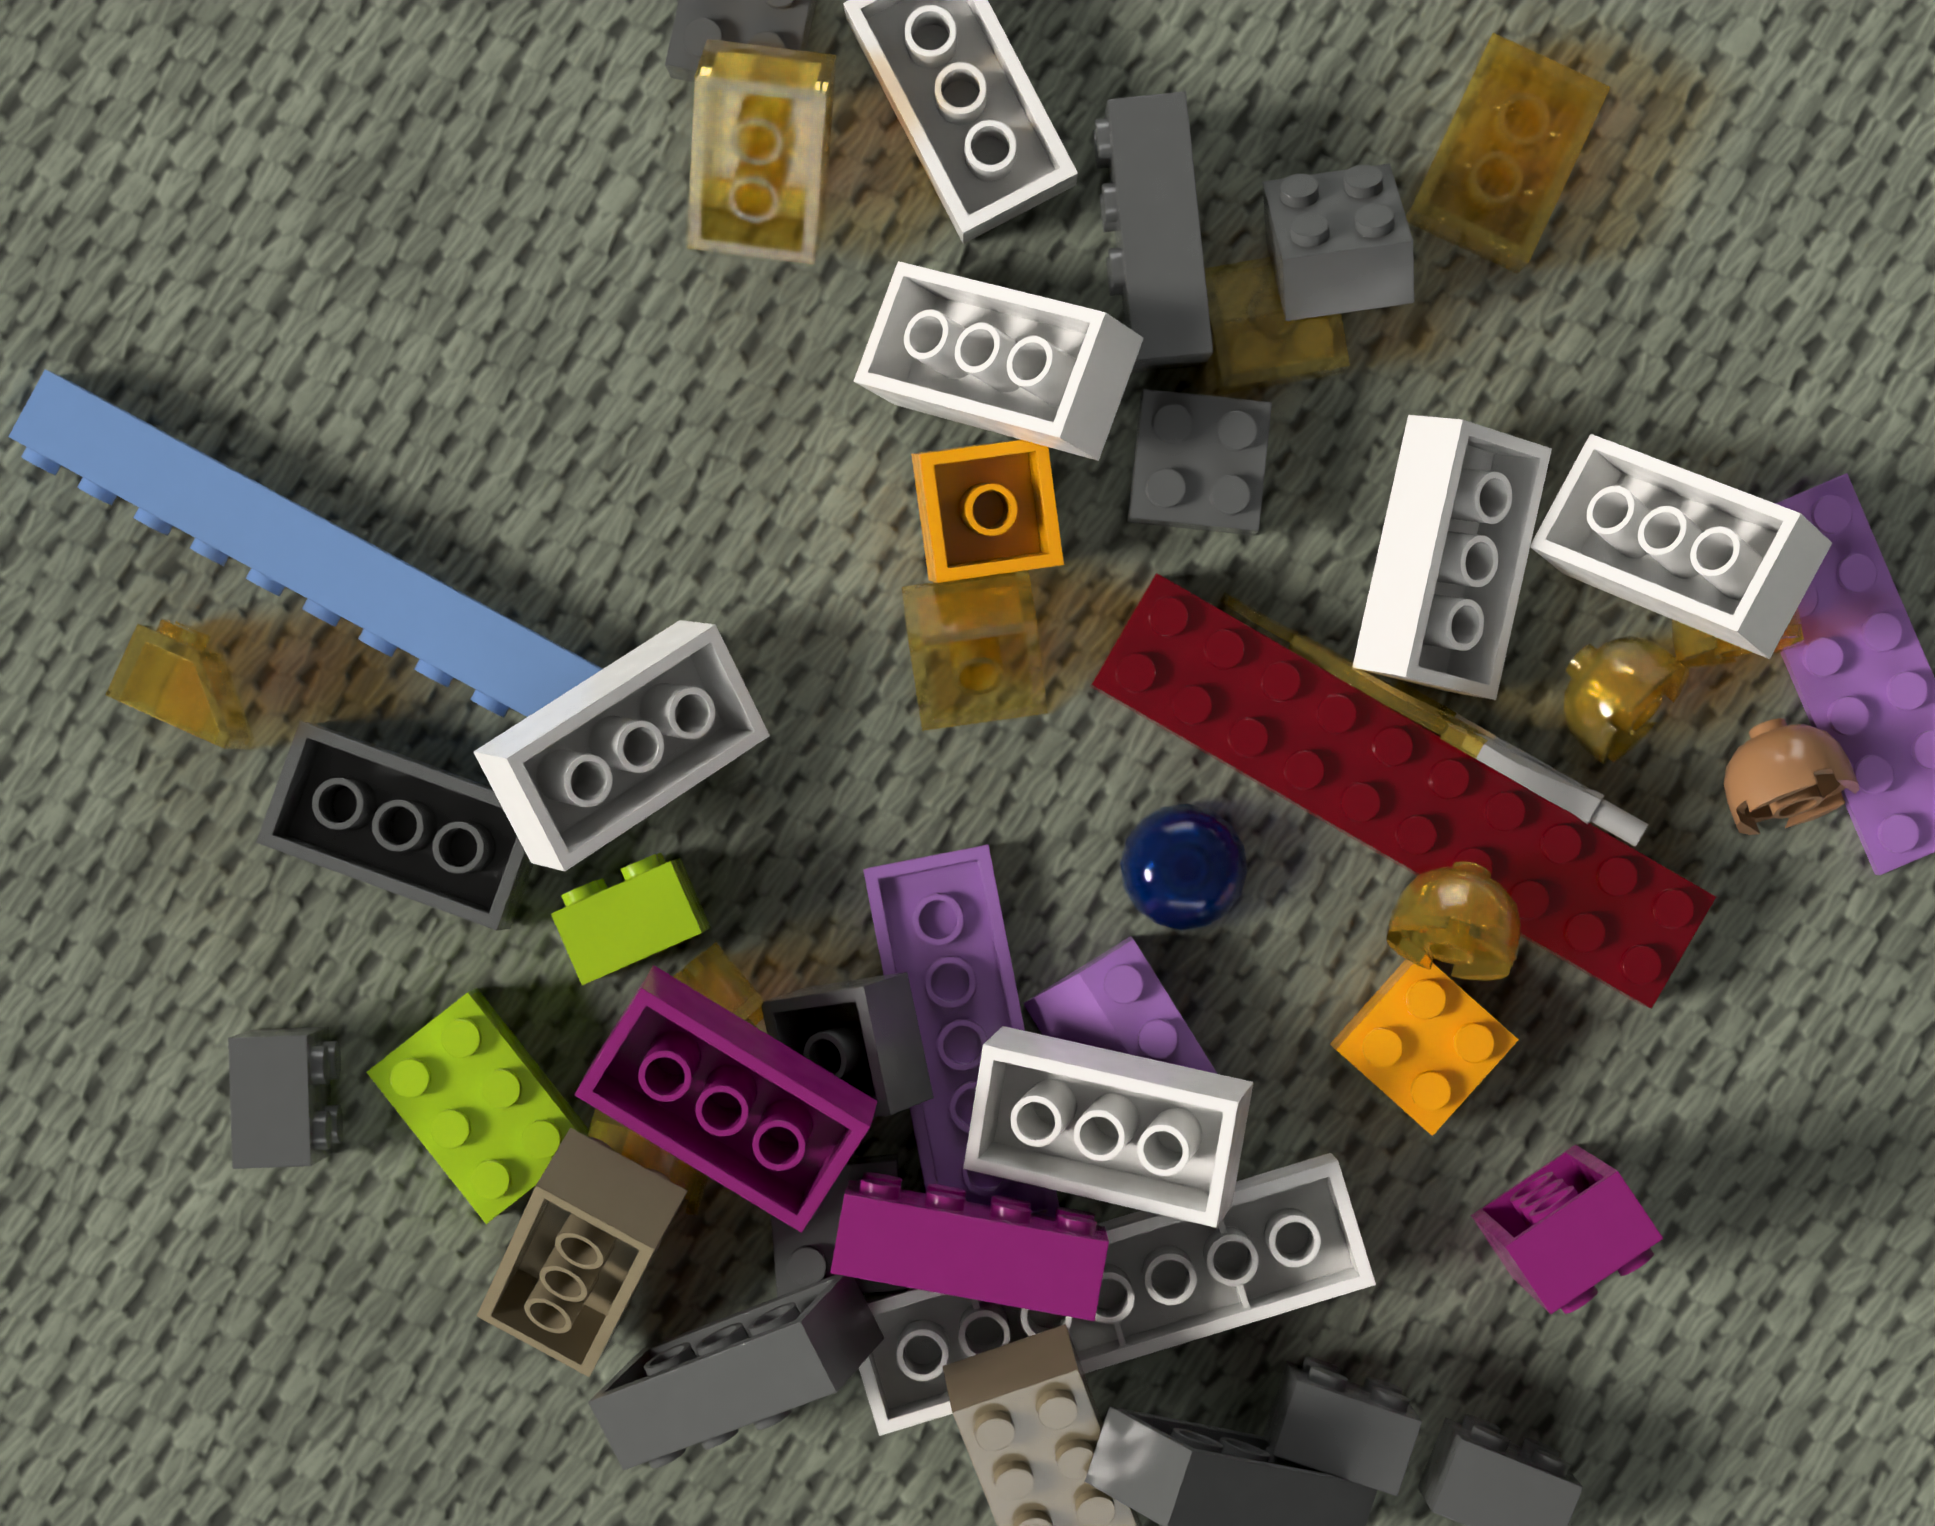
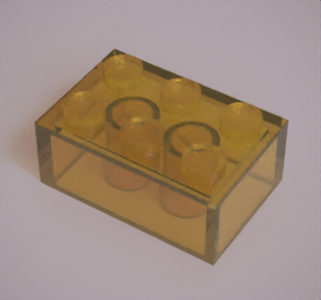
(760, 151)
(1506, 153)

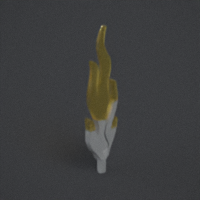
(1460, 733)

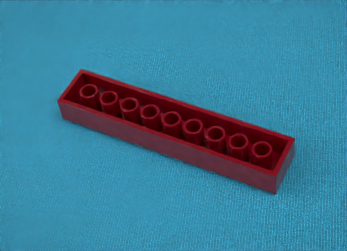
(1399, 787)

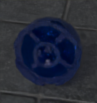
(1183, 866)

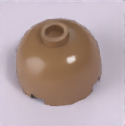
(1786, 775)

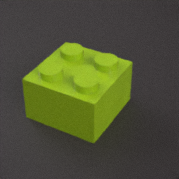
(629, 920)

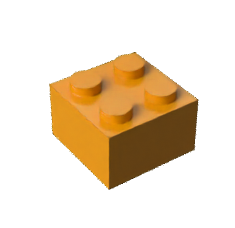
(987, 509)
(1424, 1043)

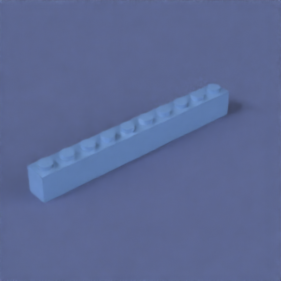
(293, 550)

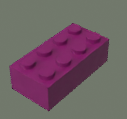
(727, 1099)
(1568, 1230)
(971, 1248)

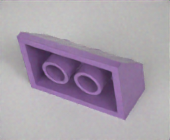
(1120, 1008)

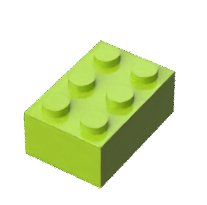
(477, 1103)

